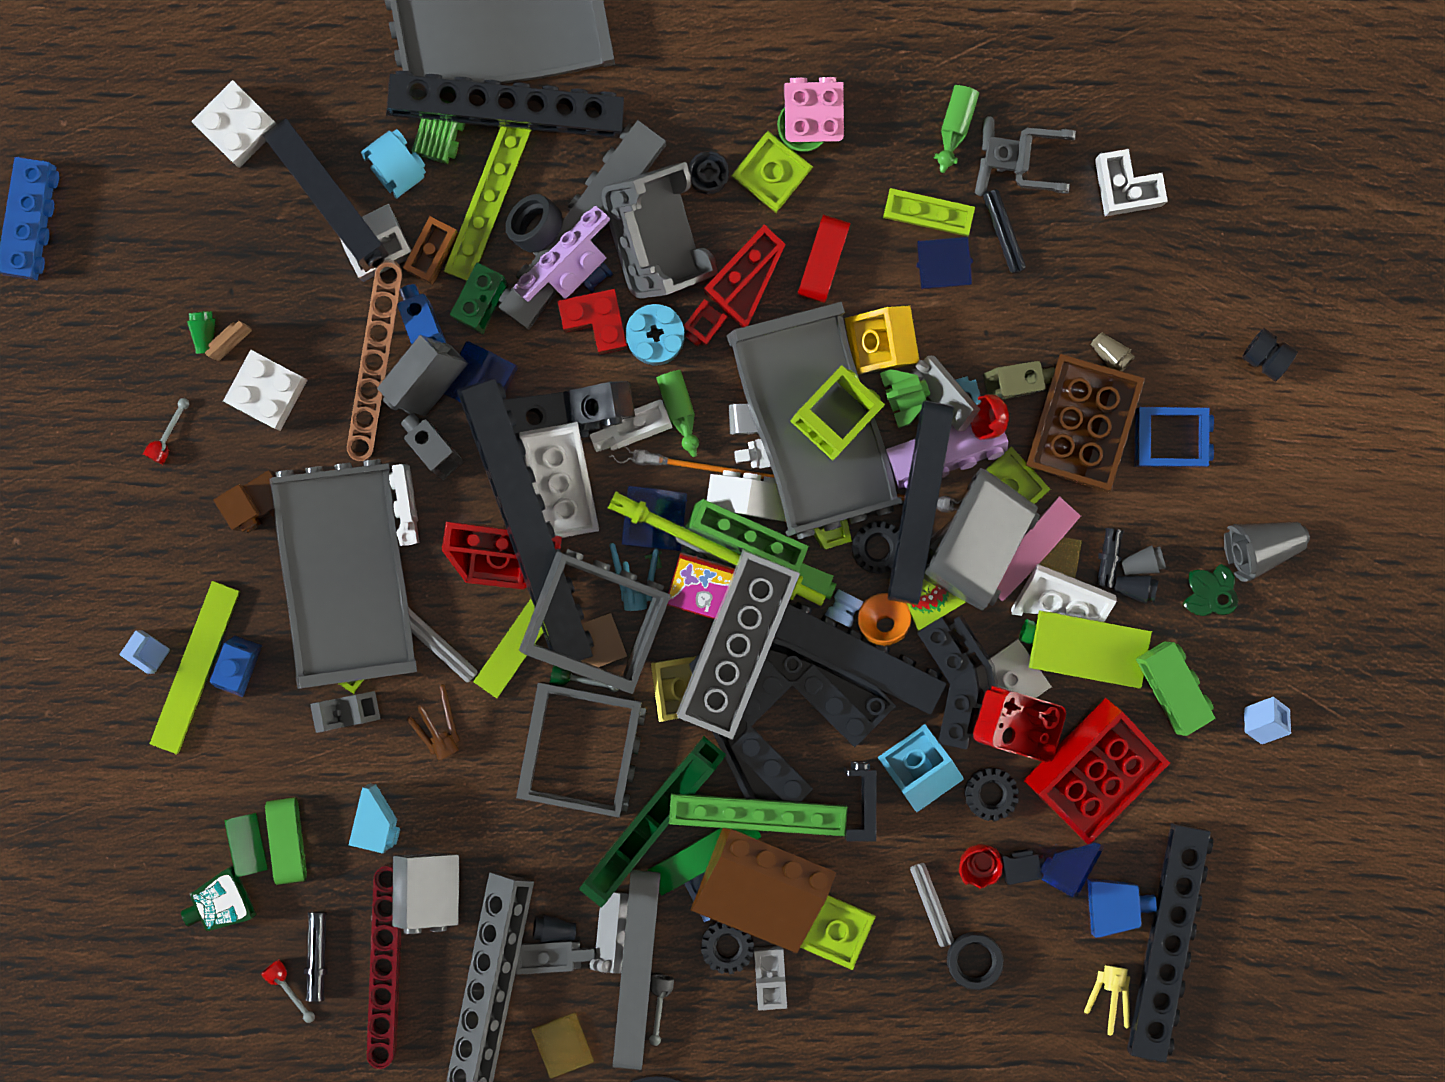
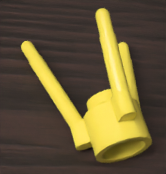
(1116, 981)

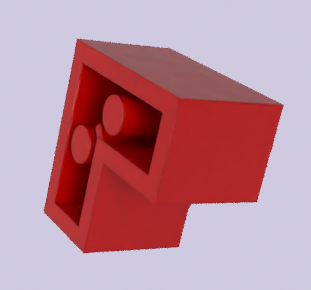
(596, 311)

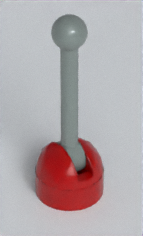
(158, 450)
(276, 975)

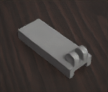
(947, 391)
(611, 935)

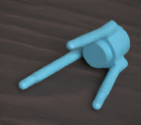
(633, 599)

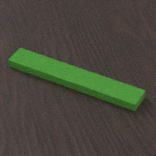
(758, 814)

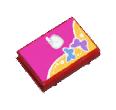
(699, 585)

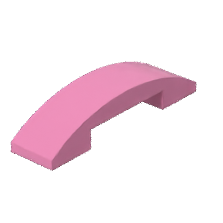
(1037, 544)

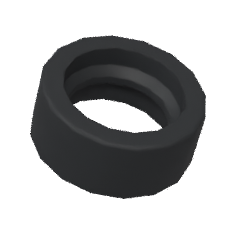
(522, 215)
(983, 981)

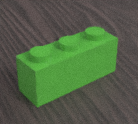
(1176, 688)

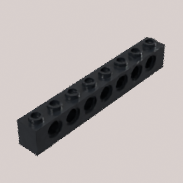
(492, 114)
(1160, 1045)

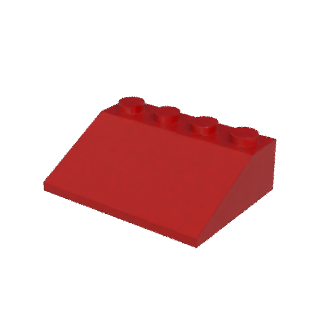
(1097, 771)

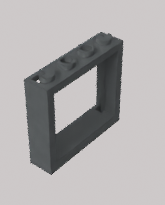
(645, 637)
(533, 743)

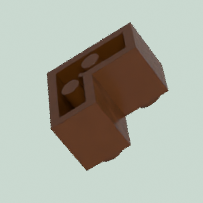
(247, 504)

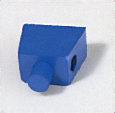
(418, 315)
(235, 665)
(1116, 906)

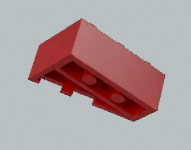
(746, 275)

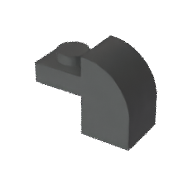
(345, 711)

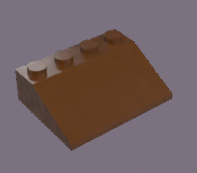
(1085, 423)
(762, 890)

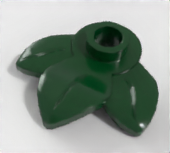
(1207, 590)

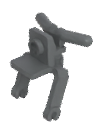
(1015, 156)

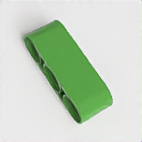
(285, 841)

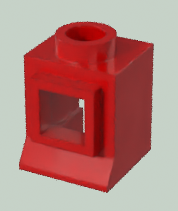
(710, 314)

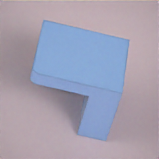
(145, 652)
(1267, 720)

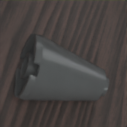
(1263, 546)

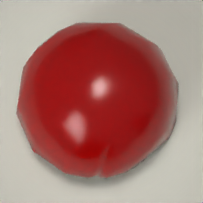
(991, 419)
(981, 865)

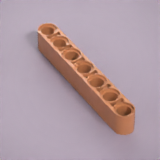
(374, 374)

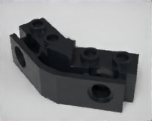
(587, 405)
(962, 675)

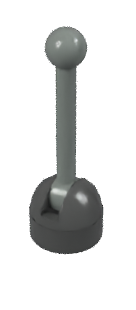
(661, 986)

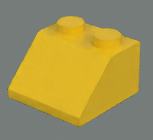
(882, 339)

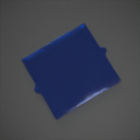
(944, 263)

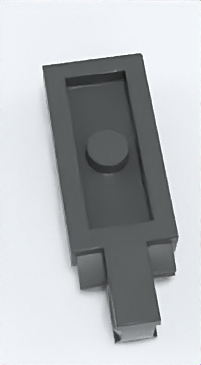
(552, 957)

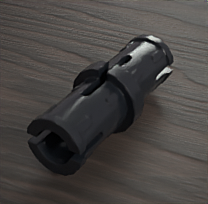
(1110, 557)

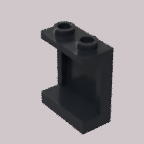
(867, 829)

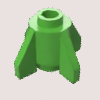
(906, 394)

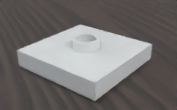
(1014, 672)

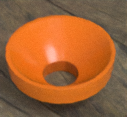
(878, 608)

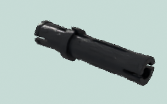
(316, 956)

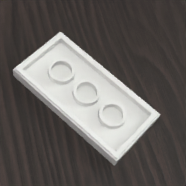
(561, 478)

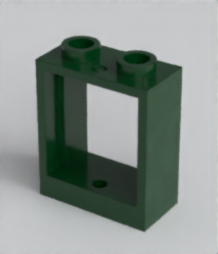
(480, 289)

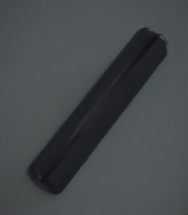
(1004, 231)

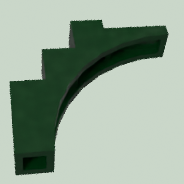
(650, 822)

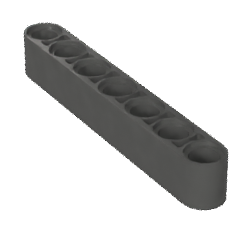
(636, 969)

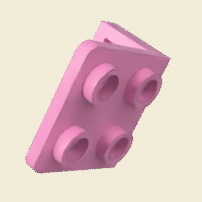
(814, 110)

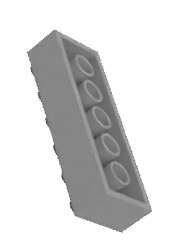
(737, 644)

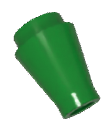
(201, 329)

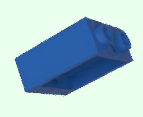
(1142, 451)

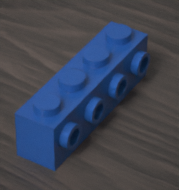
(27, 218)

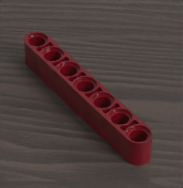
(381, 979)

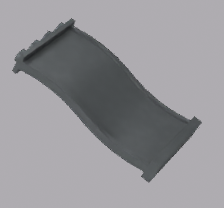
(499, 38)
(780, 371)
(342, 574)

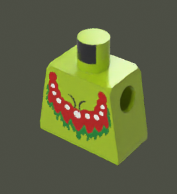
(932, 605)

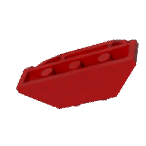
(484, 554)

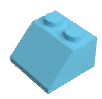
(921, 768)
(374, 822)

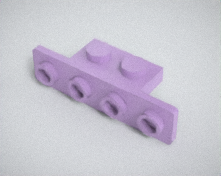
(568, 260)

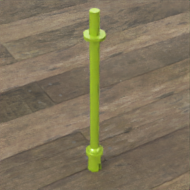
(639, 513)

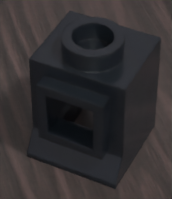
(1022, 866)

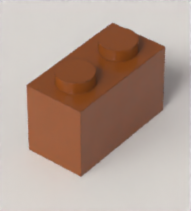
(431, 250)

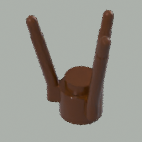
(441, 743)

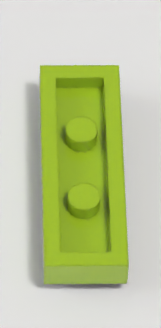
(929, 212)

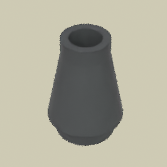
(1144, 562)

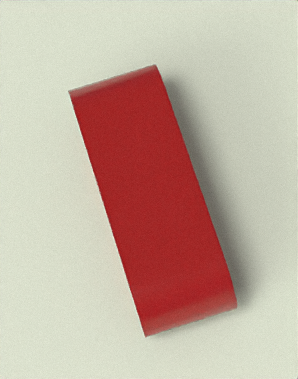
(824, 258)

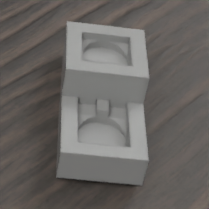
(770, 977)

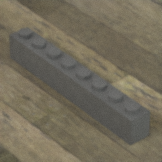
(631, 158)

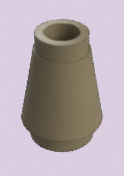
(1112, 352)

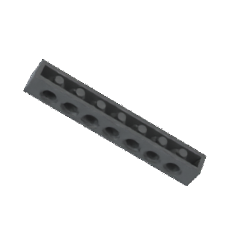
(490, 978)

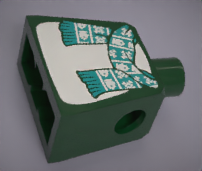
(219, 902)

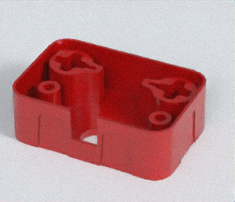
(1033, 722)

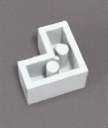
(1121, 190)
(746, 495)

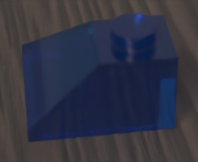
(1071, 868)

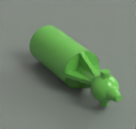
(956, 123)
(679, 407)

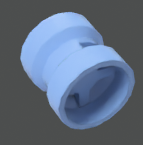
(844, 608)

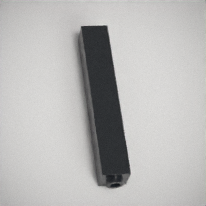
(326, 195)

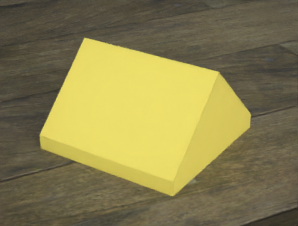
(670, 684)

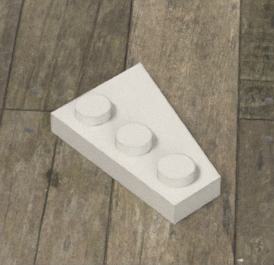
(1062, 595)

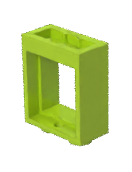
(821, 433)

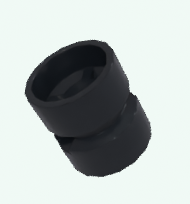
(1269, 354)

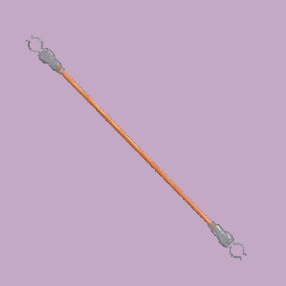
(643, 457)

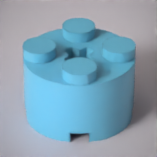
(394, 163)
(664, 320)

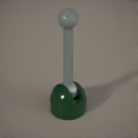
(561, 677)

